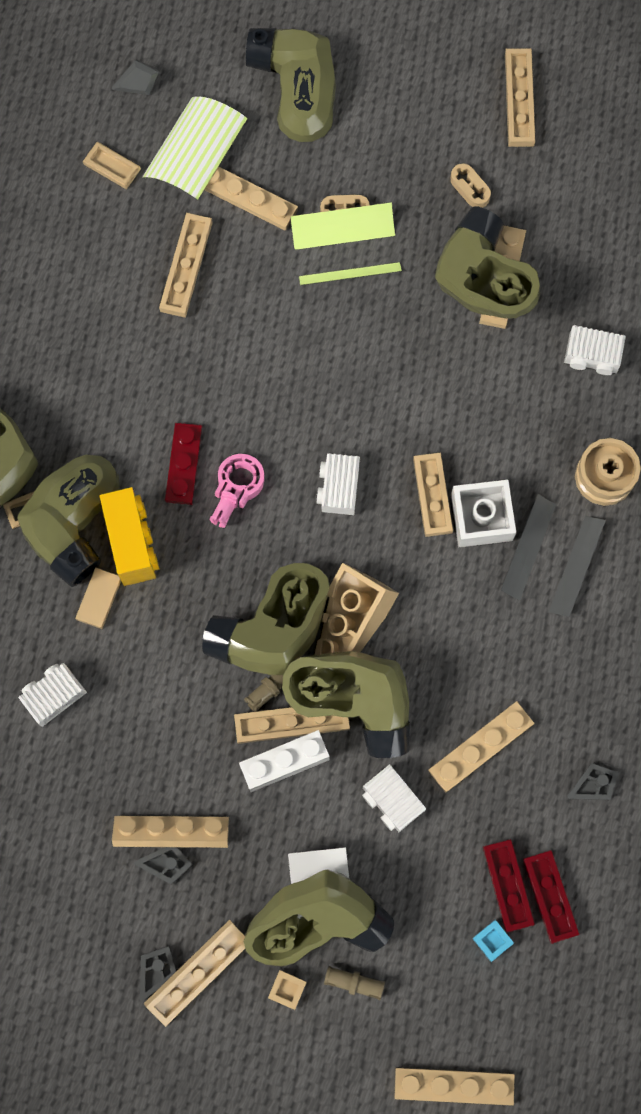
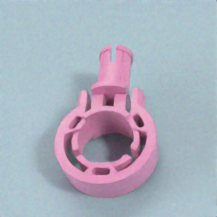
(233, 494)

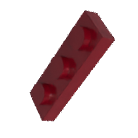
(183, 464)
(508, 886)
(551, 897)

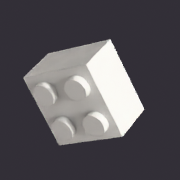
(483, 513)

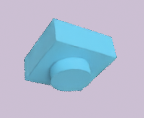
(493, 940)

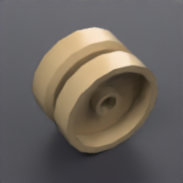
(611, 457)

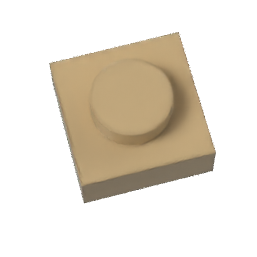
(287, 990)

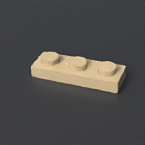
(432, 494)

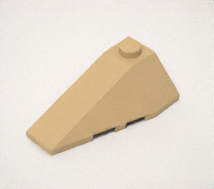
(353, 611)

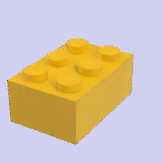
(129, 536)

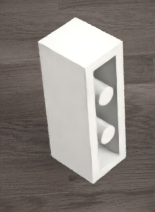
(284, 761)

